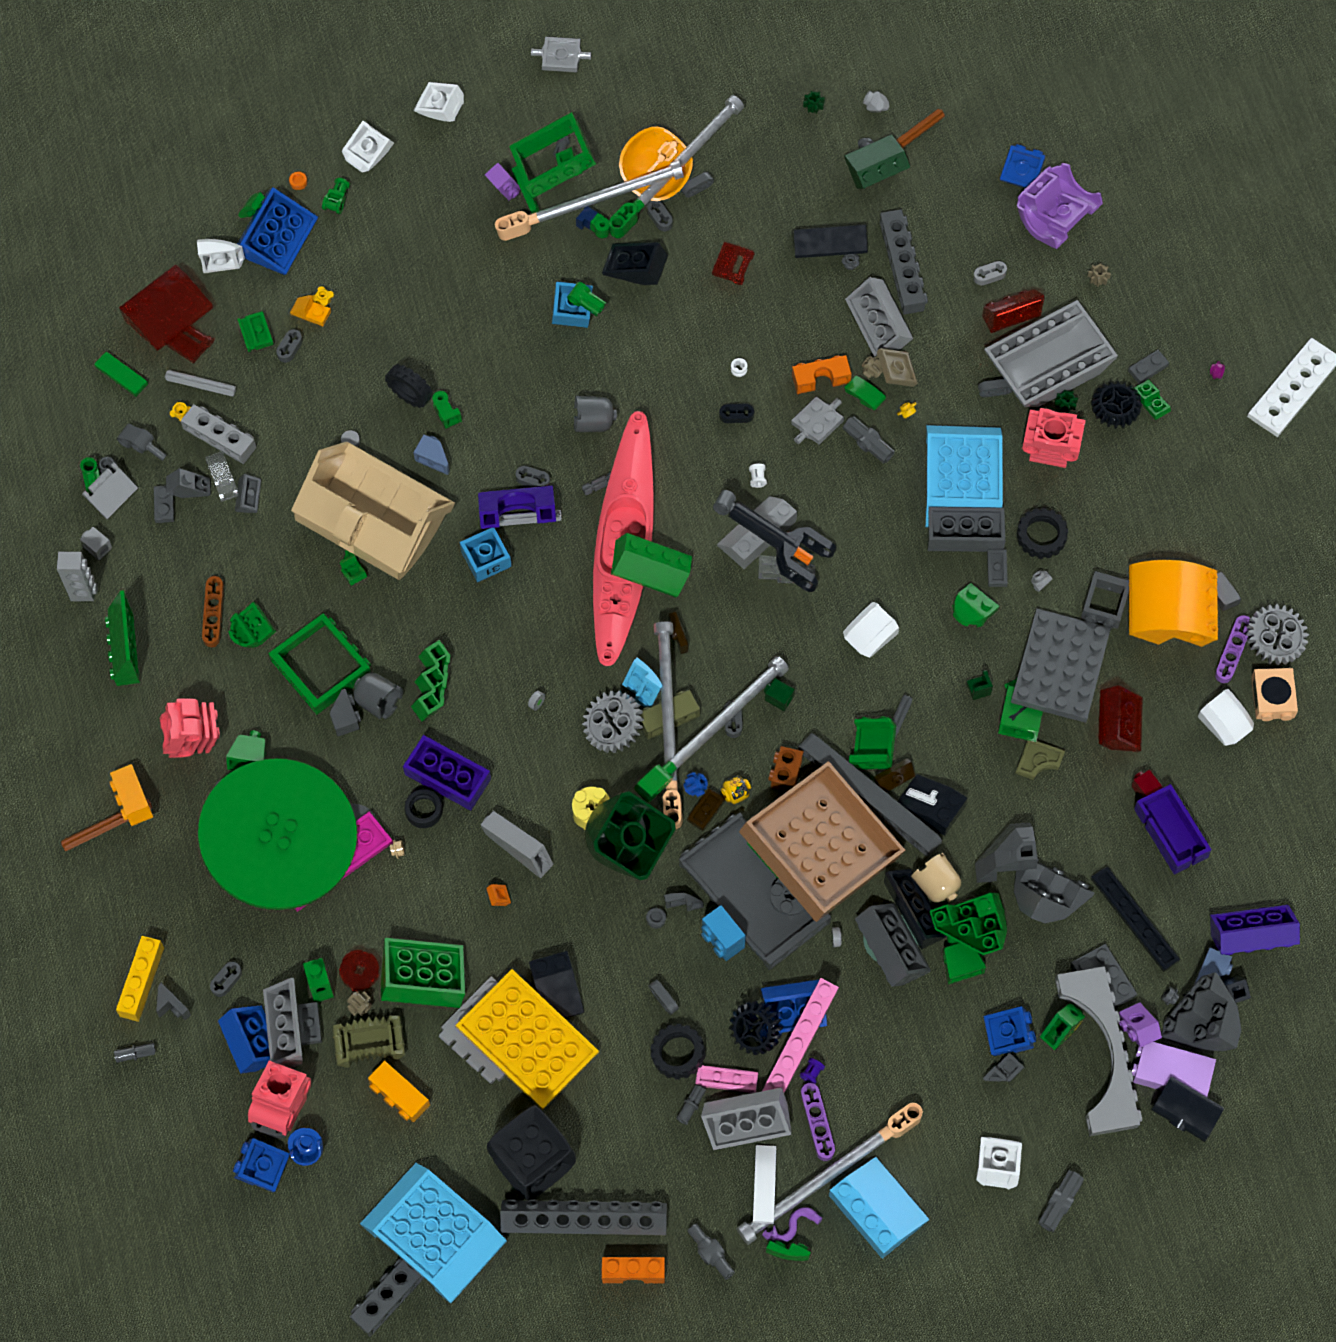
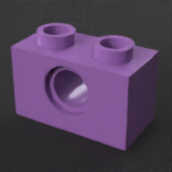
(503, 181)
(1139, 1025)

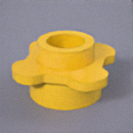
(323, 300)
(179, 406)
(907, 409)

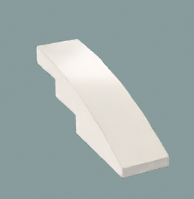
(764, 1184)

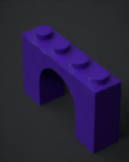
(495, 503)

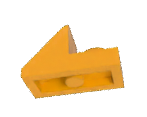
(310, 311)

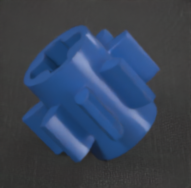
(695, 784)

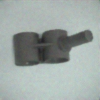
(139, 440)

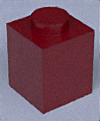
(1145, 784)

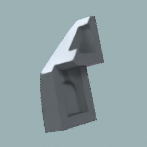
(678, 899)
(1005, 1070)

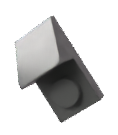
(166, 1000)

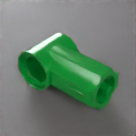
(582, 296)
(89, 476)

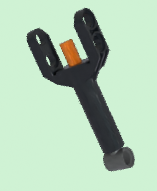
(784, 542)

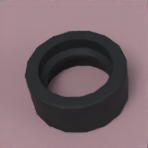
(418, 795)

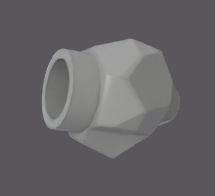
(876, 102)

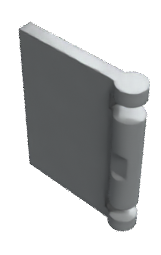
(110, 491)

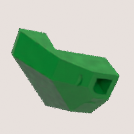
(974, 923)

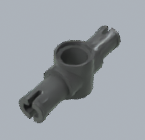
(711, 1251)

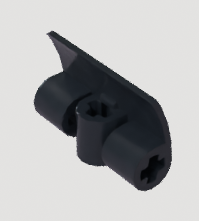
(1187, 1109)

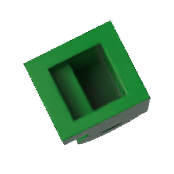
(444, 410)

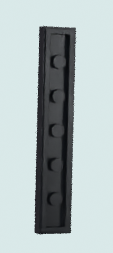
(1135, 919)

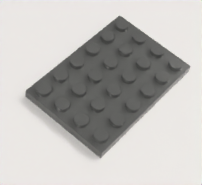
(1061, 665)

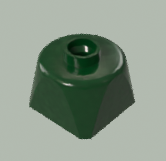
(643, 840)

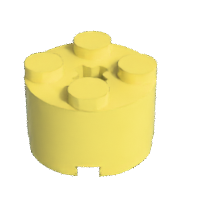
(584, 800)

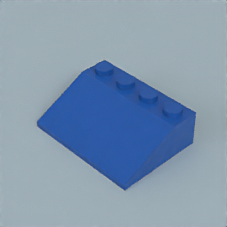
(276, 232)

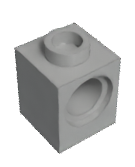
(95, 543)

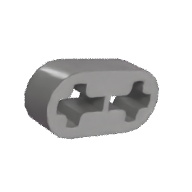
(990, 273)

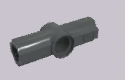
(868, 439)
(1061, 1201)

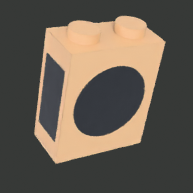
(1274, 694)

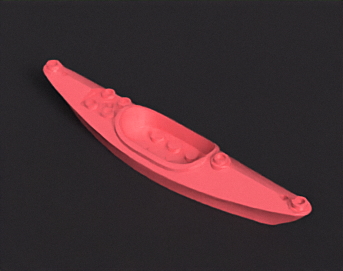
(624, 510)

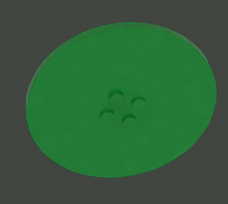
(277, 834)

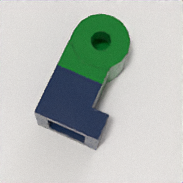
(594, 221)

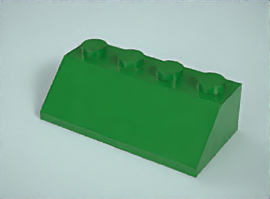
(650, 564)

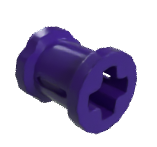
(812, 1071)

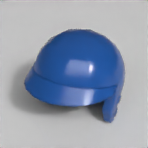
(305, 1146)

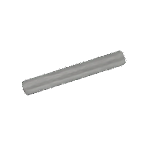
(200, 383)
(523, 518)

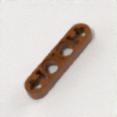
(213, 611)

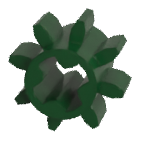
(813, 102)
(1066, 401)

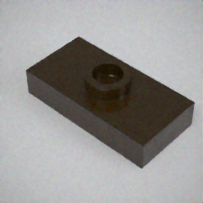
(678, 633)
(895, 775)
(706, 809)

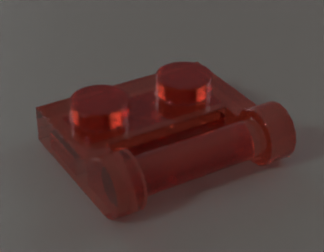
(727, 260)
(188, 347)

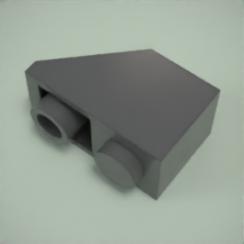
(187, 484)
(343, 716)

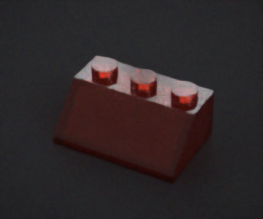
(1013, 310)
(1120, 719)

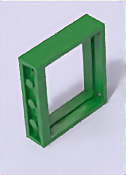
(542, 139)
(330, 696)

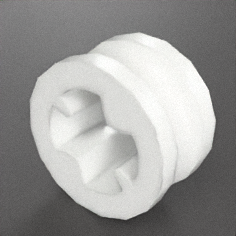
(735, 371)

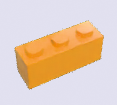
(130, 795)
(398, 1092)

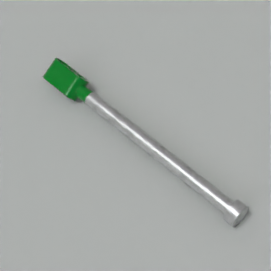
(627, 215)
(660, 776)

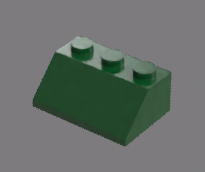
(876, 162)

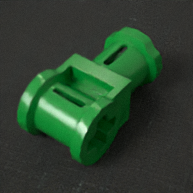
(335, 198)

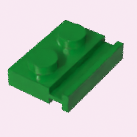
(255, 331)

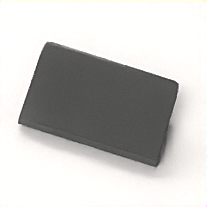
(248, 494)

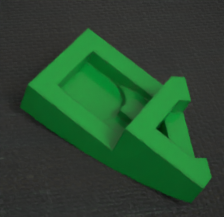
(352, 569)

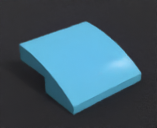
(643, 683)

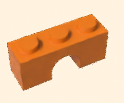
(835, 369)
(633, 1268)

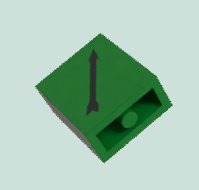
(1019, 720)

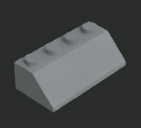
(878, 316)
(744, 545)
(283, 1024)
(746, 1118)

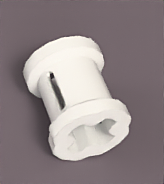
(758, 479)

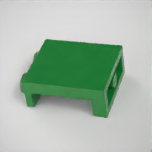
(873, 743)

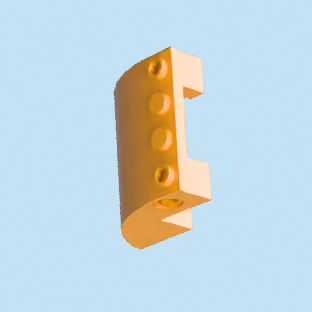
(1173, 602)

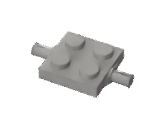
(561, 54)
(817, 420)

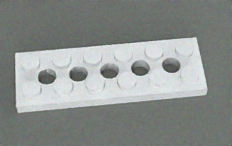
(1297, 398)

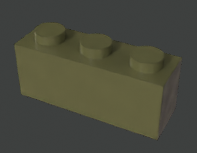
(684, 709)

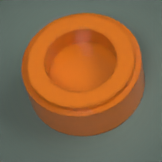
(298, 180)

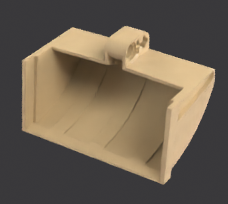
(369, 508)

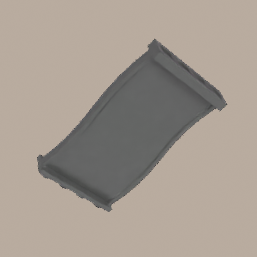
(743, 885)

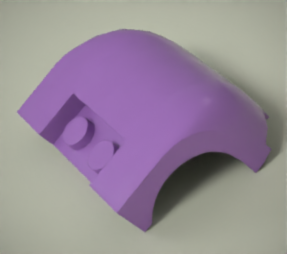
(1055, 205)

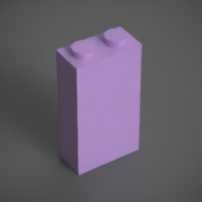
(1161, 1062)

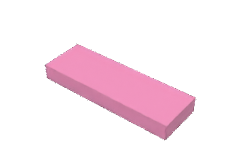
(727, 1079)

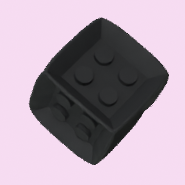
(531, 1153)

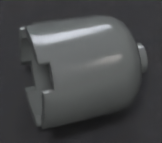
(593, 414)
(377, 695)

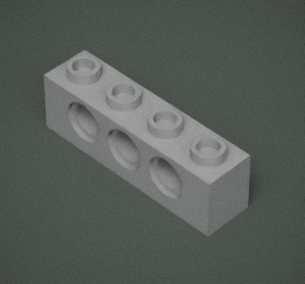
(239, 451)
(76, 576)

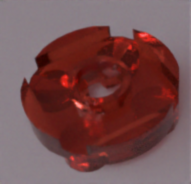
(362, 959)

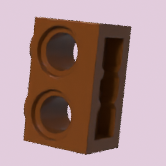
(790, 770)

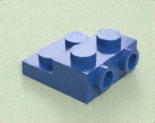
(1022, 166)
(1009, 1031)
(260, 1164)

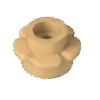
(397, 848)

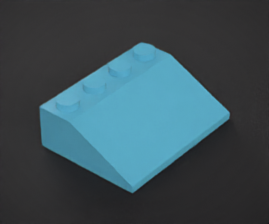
(878, 1207)

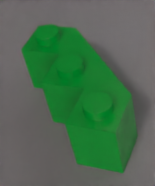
(433, 681)

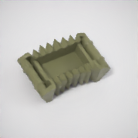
(368, 1039)

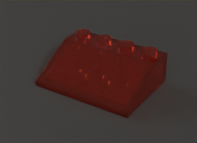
(165, 307)

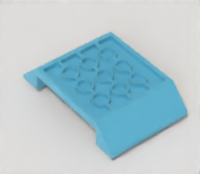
(964, 467)
(434, 1231)

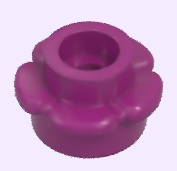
(1217, 370)

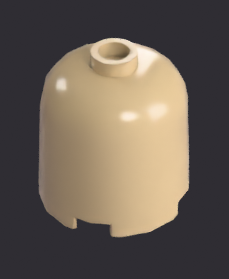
(938, 879)

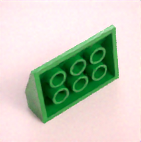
(122, 642)
(422, 973)

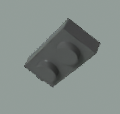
(1148, 366)
(163, 505)
(997, 567)
(309, 1023)

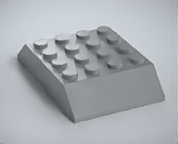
(1052, 355)

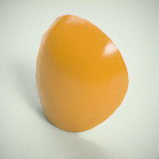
(652, 151)

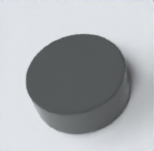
(656, 918)

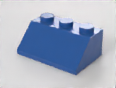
(789, 1002)
(247, 1037)

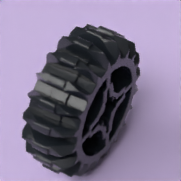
(1113, 413)
(745, 1016)

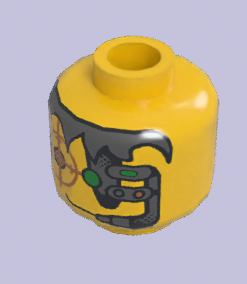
(735, 789)

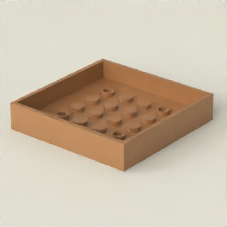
(822, 841)

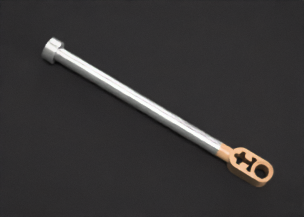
(520, 223)
(663, 631)
(749, 1231)

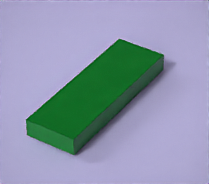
(532, 204)
(120, 373)

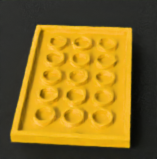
(527, 1039)

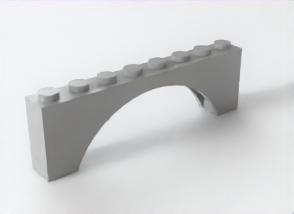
(1091, 992)

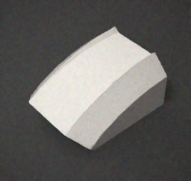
(440, 101)
(366, 147)
(219, 255)
(871, 630)
(1226, 718)
(999, 1162)

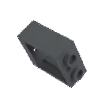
(1111, 584)

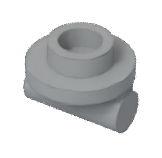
(1040, 580)

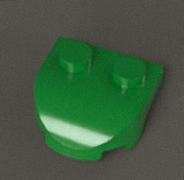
(973, 606)
(250, 627)

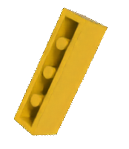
(140, 978)

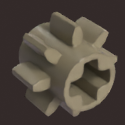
(1099, 274)
(872, 367)
(359, 1003)

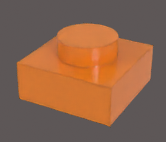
(498, 895)

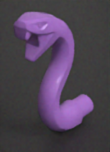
(805, 1212)

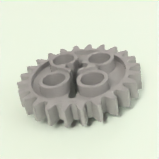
(1261, 629)
(598, 732)

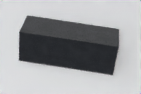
(830, 241)
(912, 906)

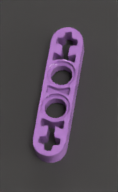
(1234, 649)
(815, 1122)

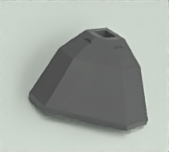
(1009, 852)
(1049, 894)
(1205, 1017)

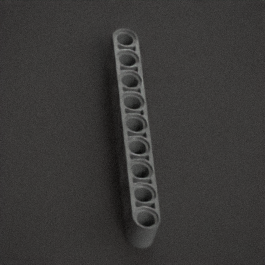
(873, 796)

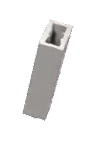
(518, 844)

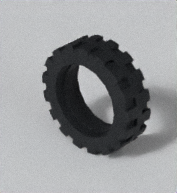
(408, 386)
(1045, 516)
(674, 1032)

